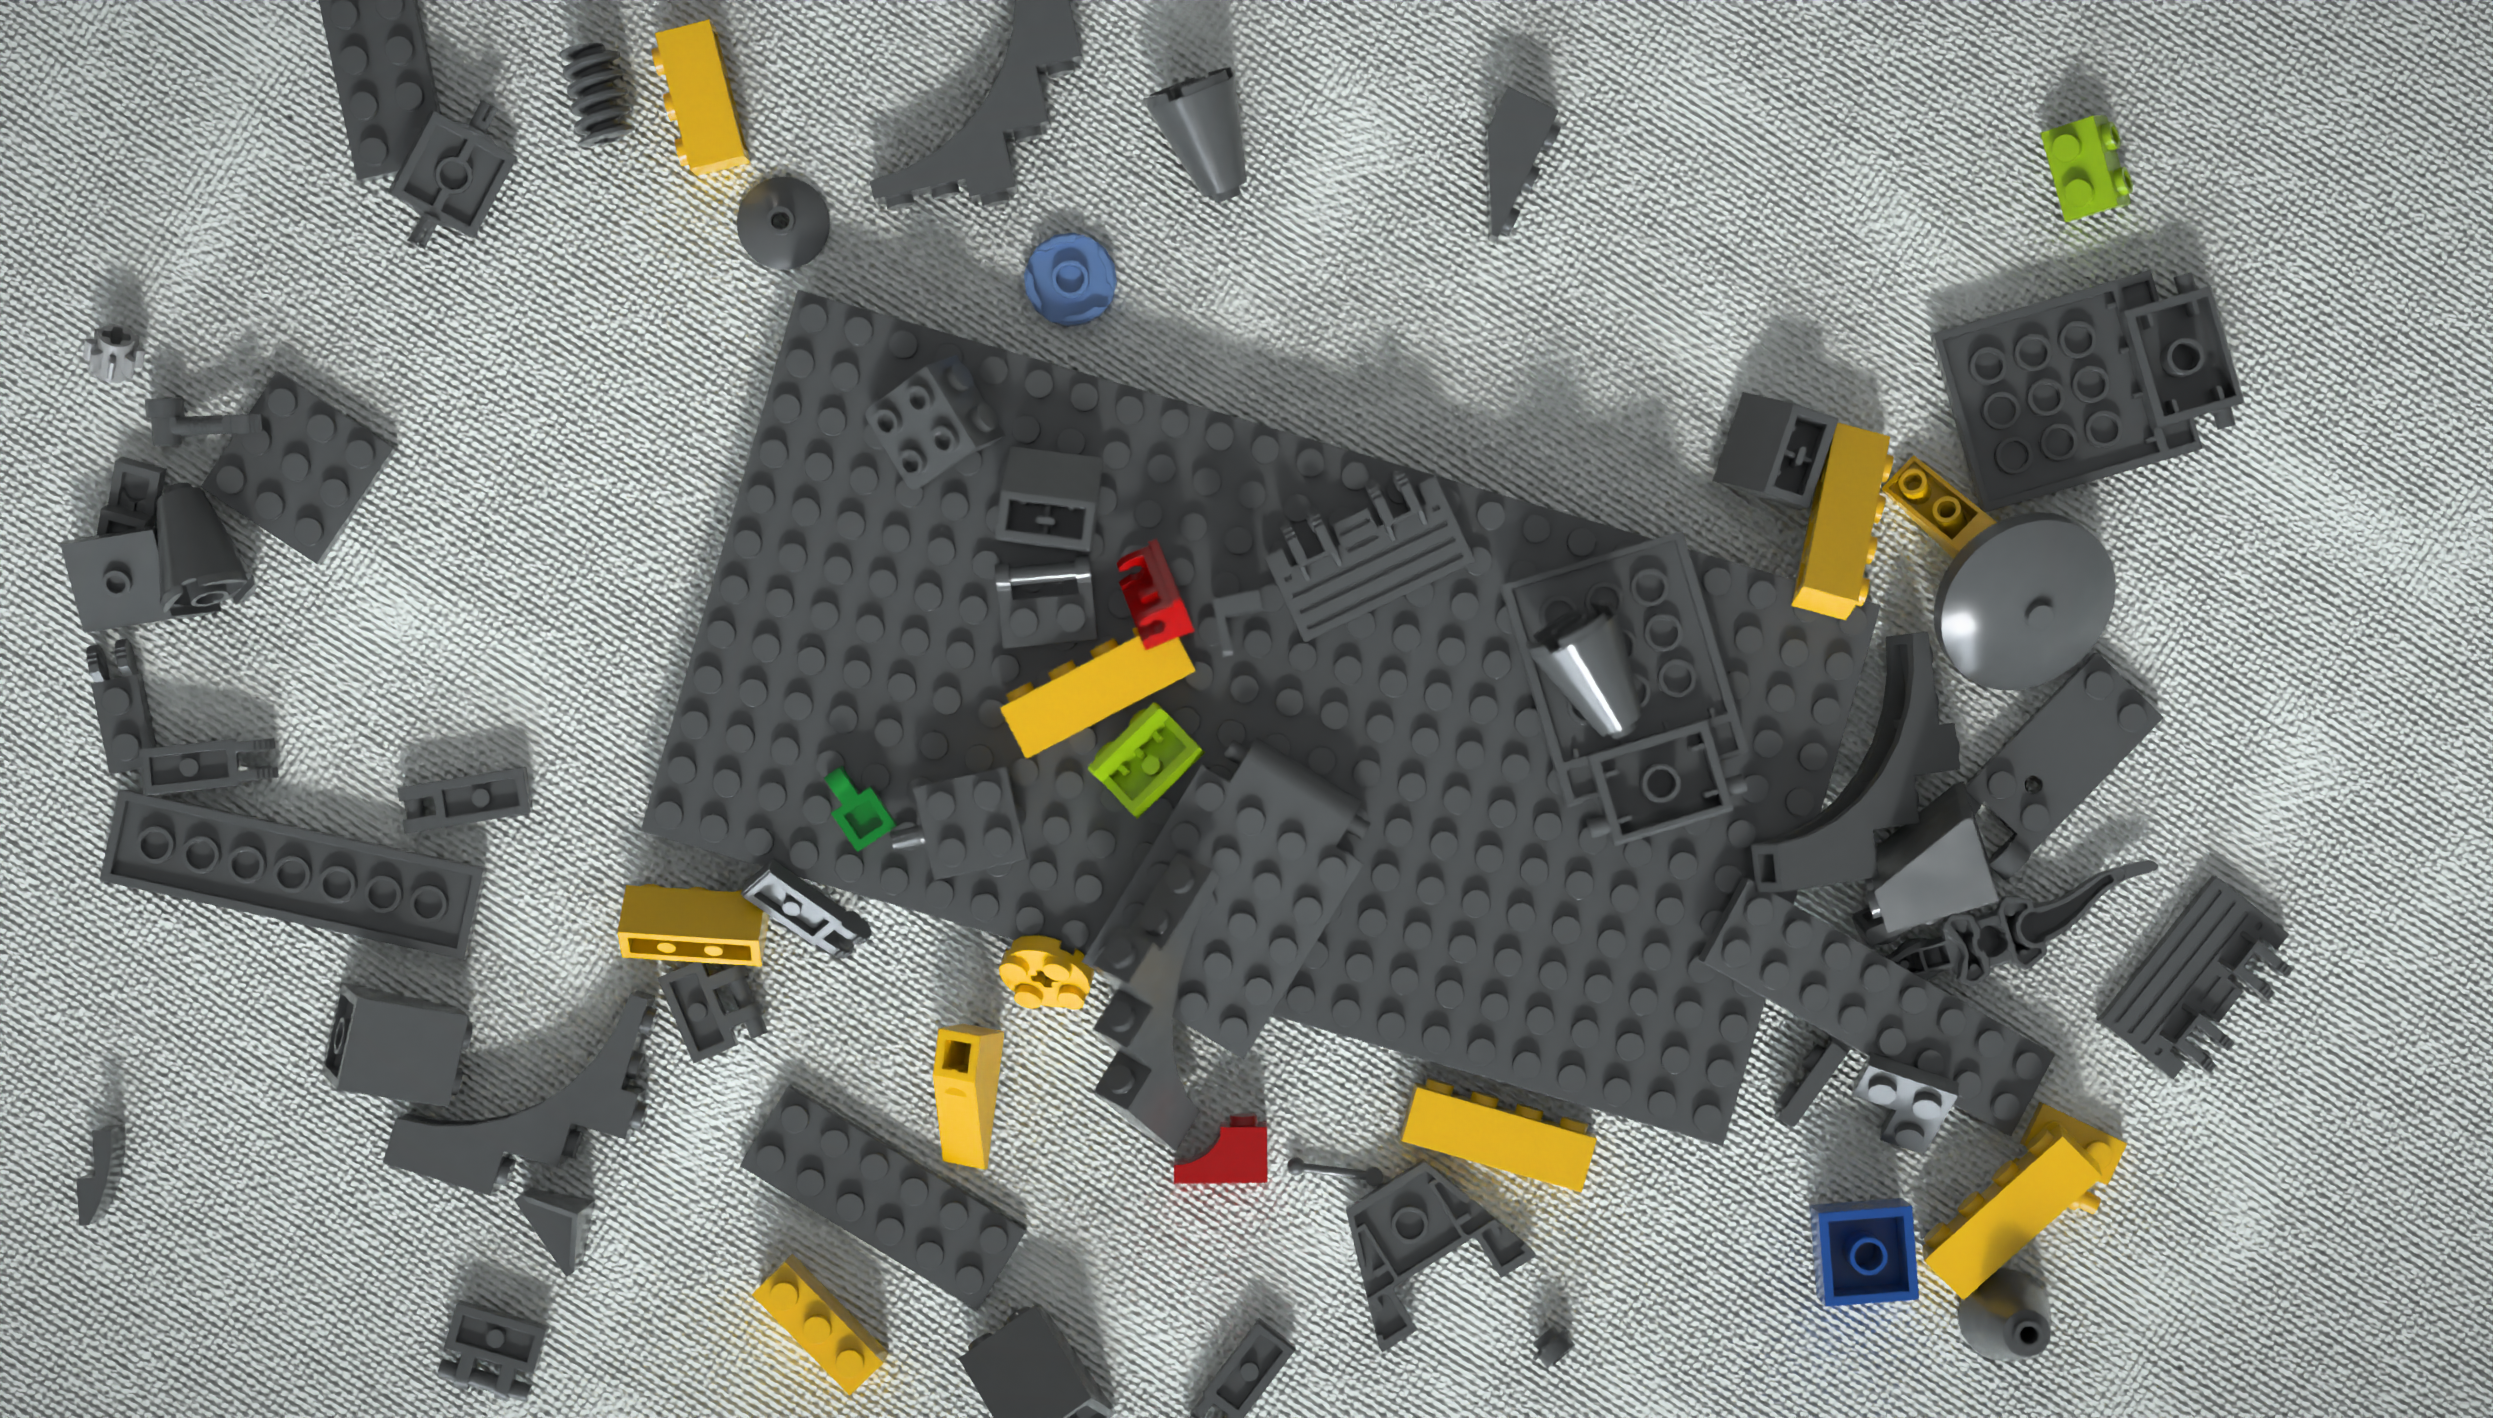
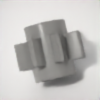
(113, 353)

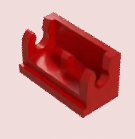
(1153, 597)

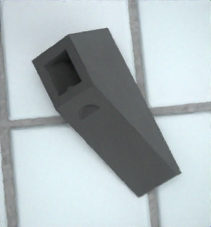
(1511, 147)

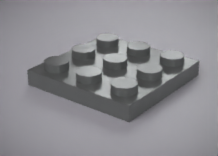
(303, 469)

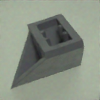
(560, 1223)

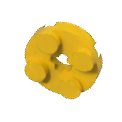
(1045, 973)

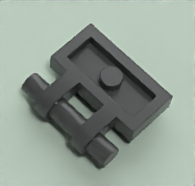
(700, 1012)
(495, 1338)

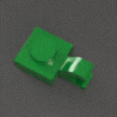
(862, 814)

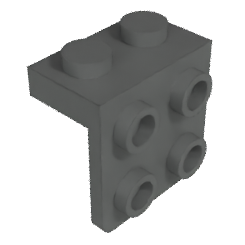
(933, 421)

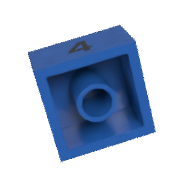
(1864, 1252)

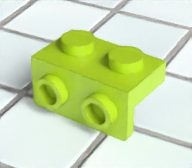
(2087, 167)
(1145, 759)

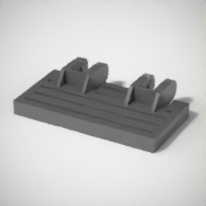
(1372, 561)
(2191, 974)

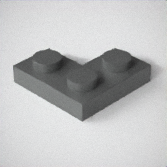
(1916, 1100)

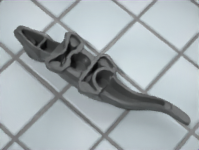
(2010, 934)

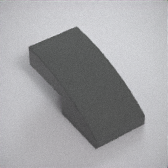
(132, 496)
(98, 1189)

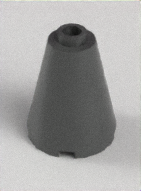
(1204, 131)
(197, 556)
(1591, 667)
(2006, 1317)

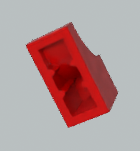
(1233, 1157)

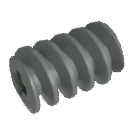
(596, 94)

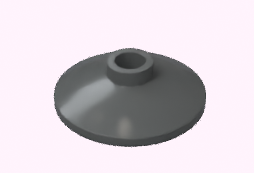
(797, 242)

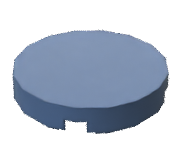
(1070, 279)

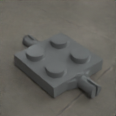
(452, 174)

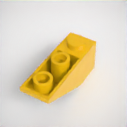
(1936, 506)
(966, 1091)

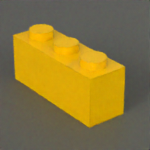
(700, 98)
(691, 926)
(820, 1324)

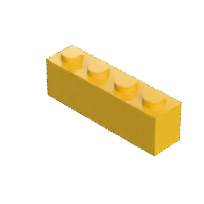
(1842, 523)
(1092, 691)
(1497, 1135)
(2010, 1210)

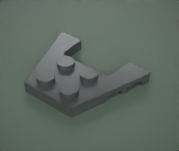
(1412, 1226)

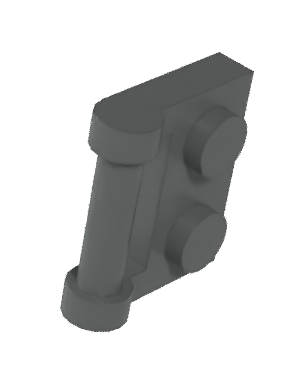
(1046, 618)

